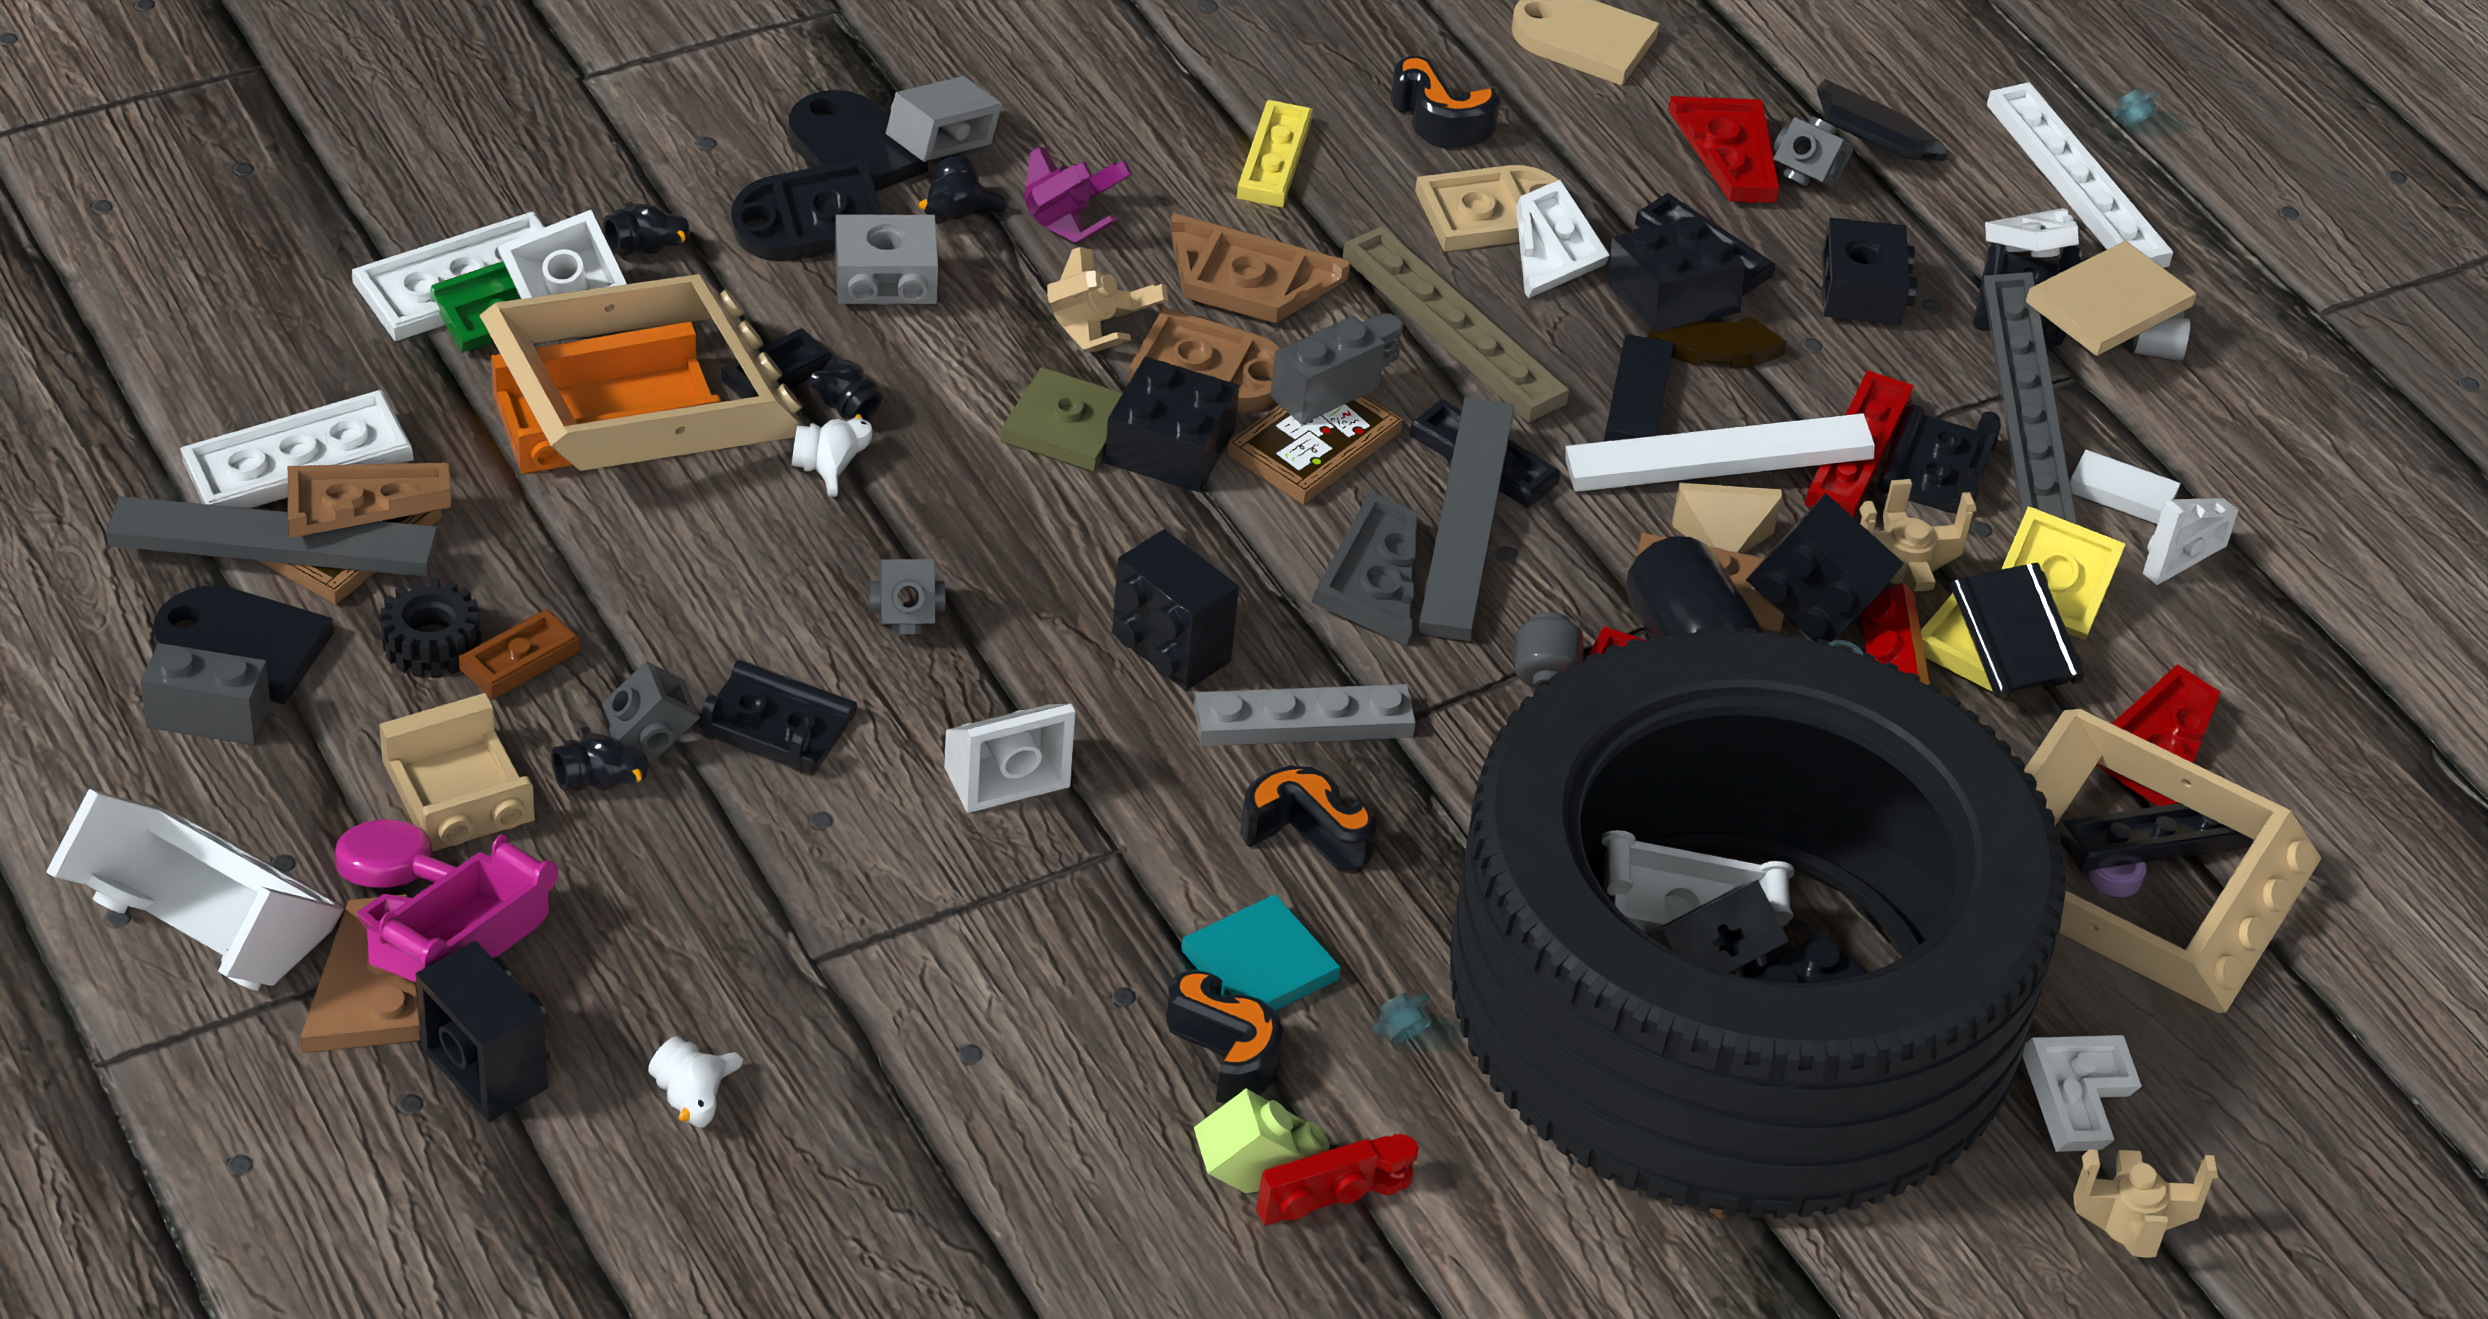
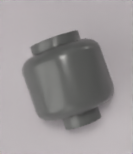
(1546, 646)

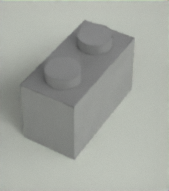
(943, 118)

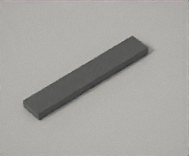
(1466, 520)
(265, 537)

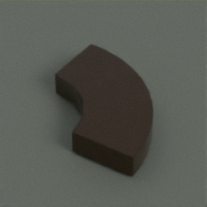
(1738, 342)

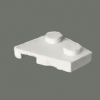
(2039, 232)
(1555, 239)
(2187, 534)

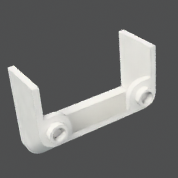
(196, 884)

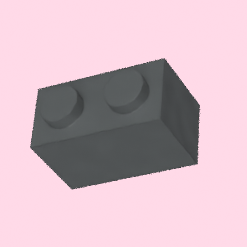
(206, 693)

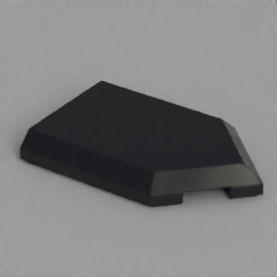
(1877, 123)

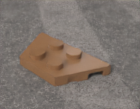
(1250, 271)

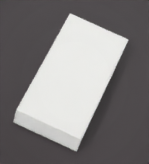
(2122, 486)

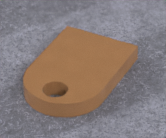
(1213, 351)

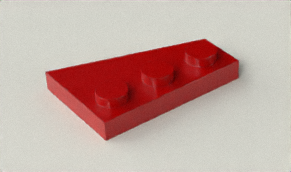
(1731, 143)
(2171, 717)

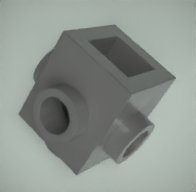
(1811, 153)
(911, 573)
(650, 710)

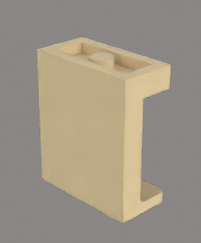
(455, 772)

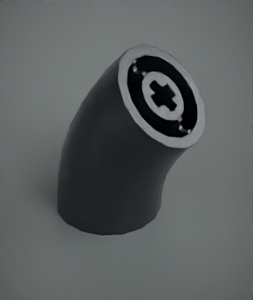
(1685, 588)

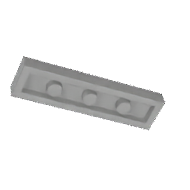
(1304, 715)

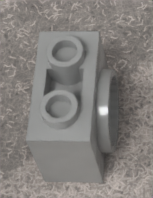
(886, 259)

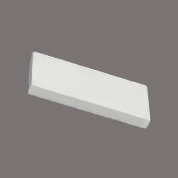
(401, 284)
(252, 463)

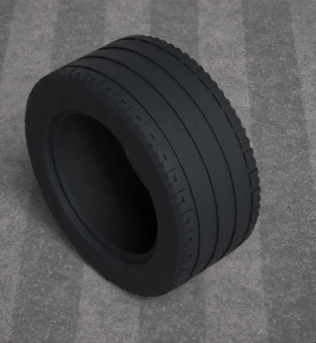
(1725, 1080)

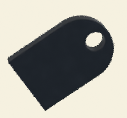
(850, 133)
(802, 209)
(247, 627)

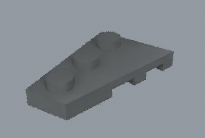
(1373, 570)

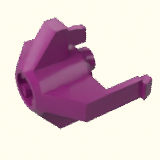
(1059, 194)

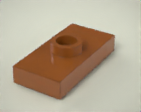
(519, 654)

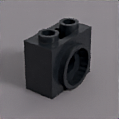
(1867, 271)

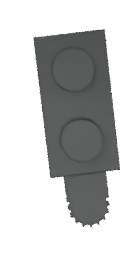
(1334, 365)

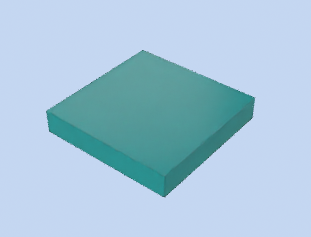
(1262, 954)

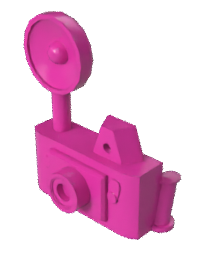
(481, 900)

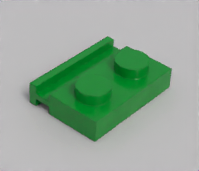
(468, 296)

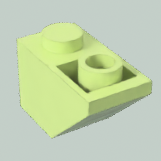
(1252, 1137)

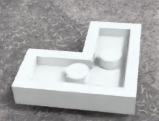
(2072, 1078)

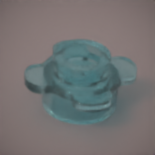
(2136, 107)
(1403, 1017)

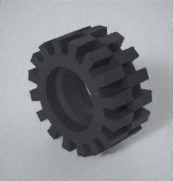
(427, 607)

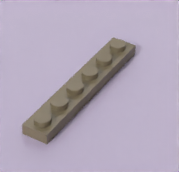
(1456, 324)

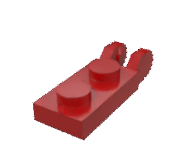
(1336, 1176)

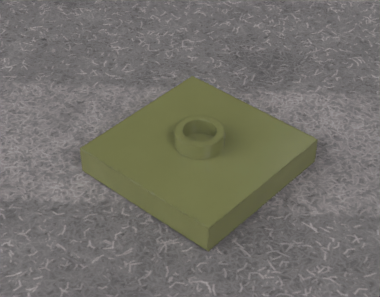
(1062, 419)

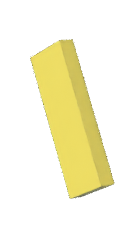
(1274, 153)

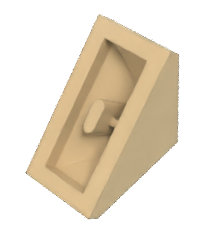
(1726, 515)

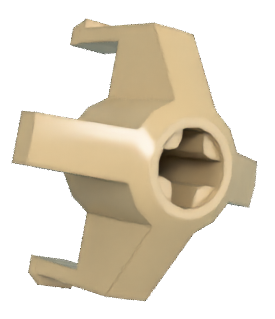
(1088, 297)
(1915, 541)
(2138, 1201)

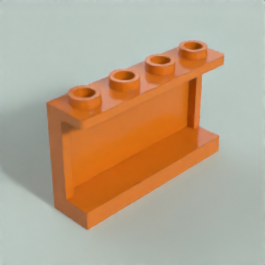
(604, 381)

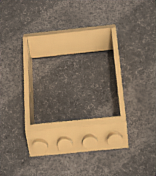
(654, 435)
(2249, 905)

